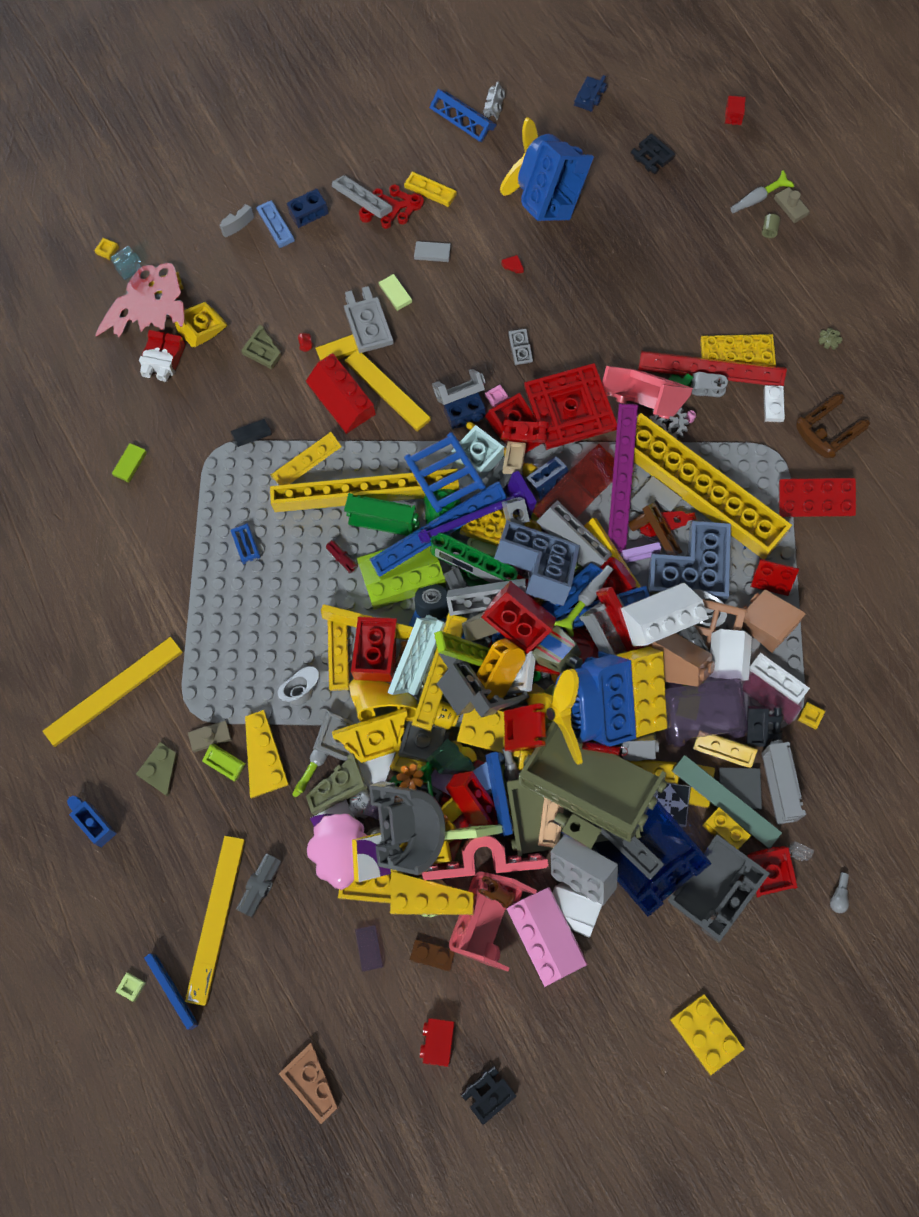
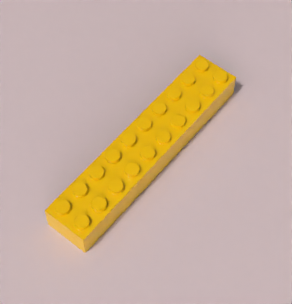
(707, 488)

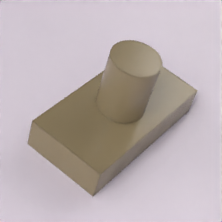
(791, 204)
(203, 737)

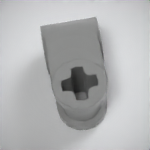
(706, 384)

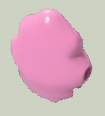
(333, 848)

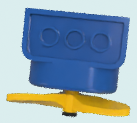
(548, 174)
(592, 703)

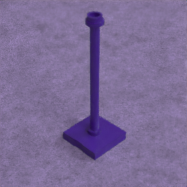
(515, 489)

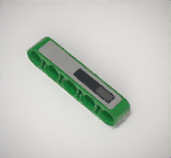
(466, 555)

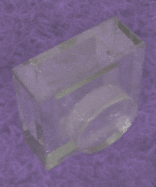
(800, 851)

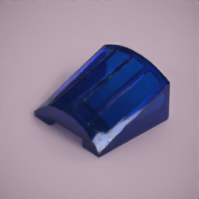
(671, 846)

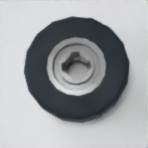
(431, 601)

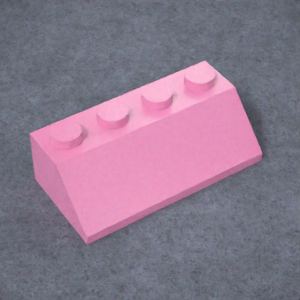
(547, 936)

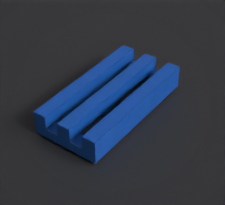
(250, 557)

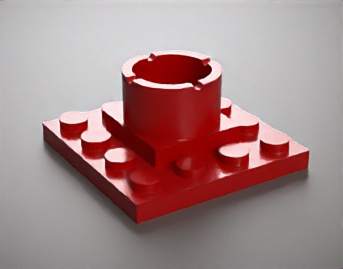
(572, 405)

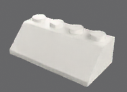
(663, 614)

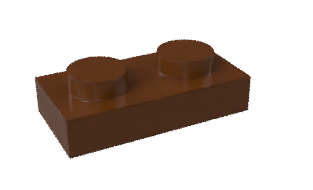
(432, 955)

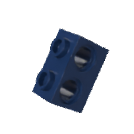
(307, 208)
(463, 407)
(547, 477)

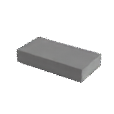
(432, 251)

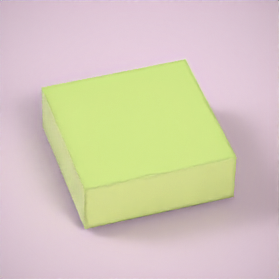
(130, 987)

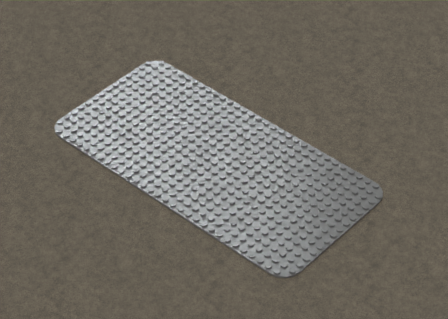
(264, 618)

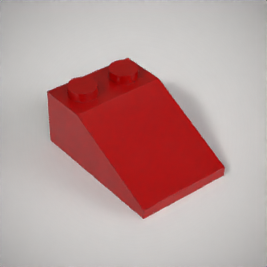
(514, 410)
(375, 649)

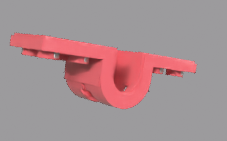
(500, 864)

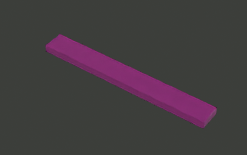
(622, 475)

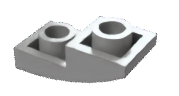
(233, 224)
(520, 347)

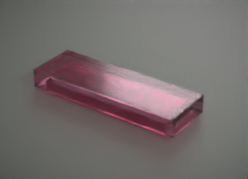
(770, 697)

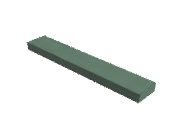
(727, 801)

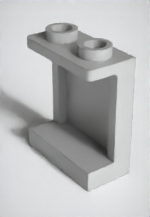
(446, 396)

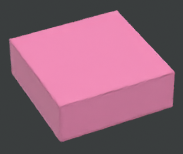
(496, 396)

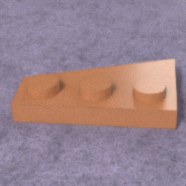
(310, 1084)

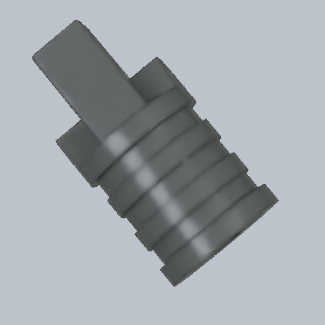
(695, 637)

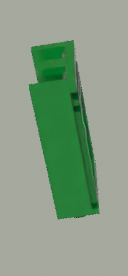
(381, 515)

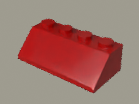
(340, 394)

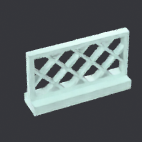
(416, 656)

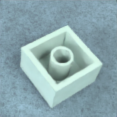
(481, 450)

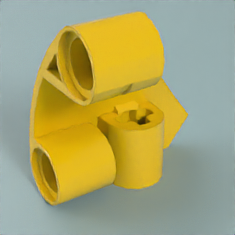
(373, 694)

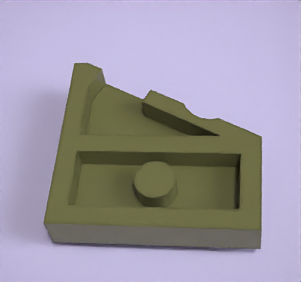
(261, 349)
(159, 768)

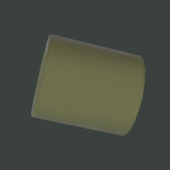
(771, 226)

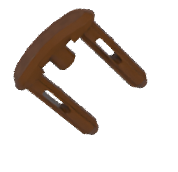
(815, 439)

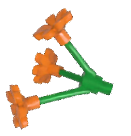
(412, 777)

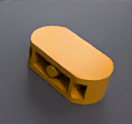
(500, 667)

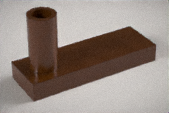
(654, 517)

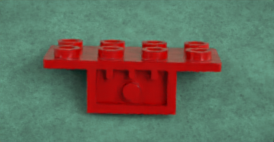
(817, 497)

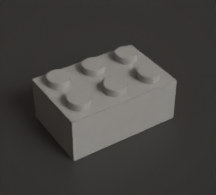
(584, 870)

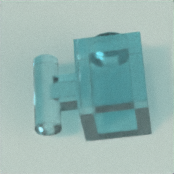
(126, 262)

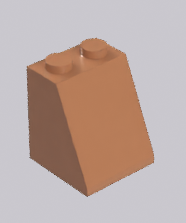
(771, 619)
(684, 661)

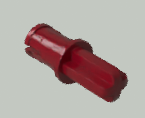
(341, 556)

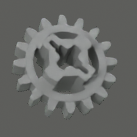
(676, 423)

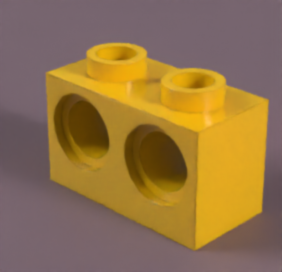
(724, 826)

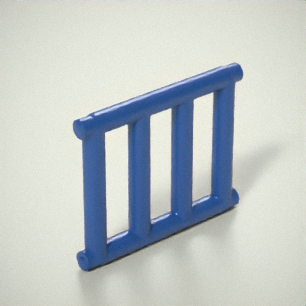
(460, 454)

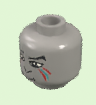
(358, 803)

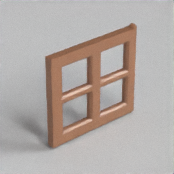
(739, 612)

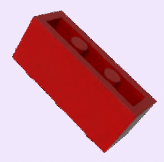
(472, 799)

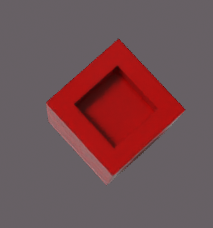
(735, 110)

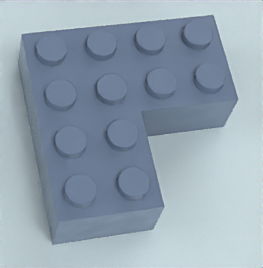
(546, 556)
(705, 566)

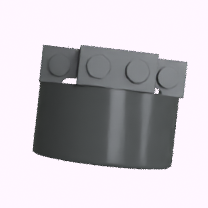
(467, 692)
(408, 818)
(717, 889)

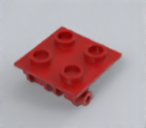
(774, 577)

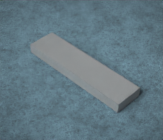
(362, 196)

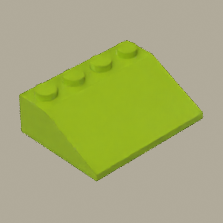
(402, 580)

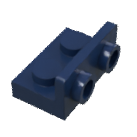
(590, 93)

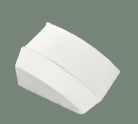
(731, 654)
(577, 909)

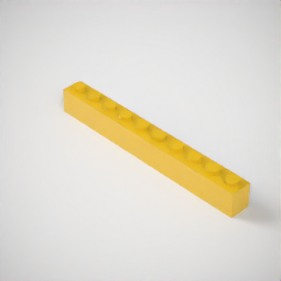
(335, 492)

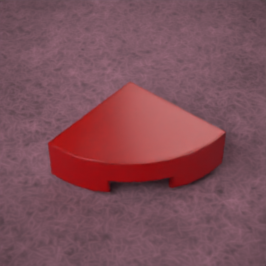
(512, 264)

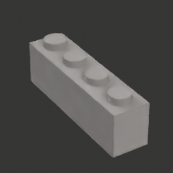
(564, 525)
(477, 597)

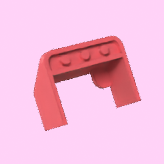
(645, 389)
(476, 933)

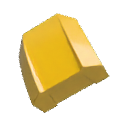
(200, 324)

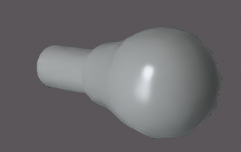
(511, 769)
(839, 900)

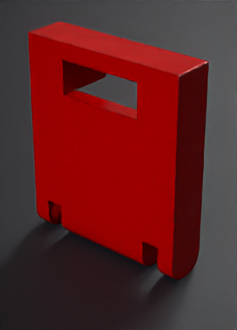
(523, 727)

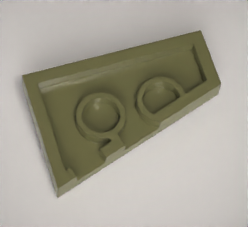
(339, 786)

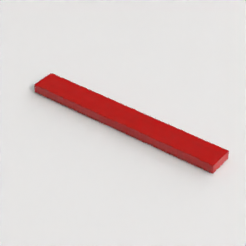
(731, 370)

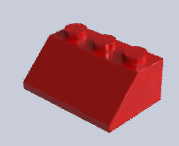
(519, 617)

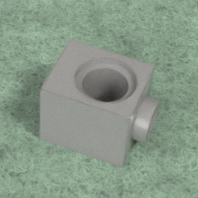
(513, 504)

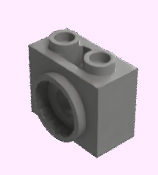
(640, 748)

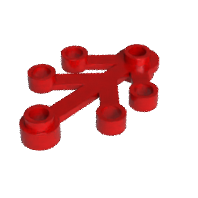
(412, 202)

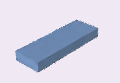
(275, 224)

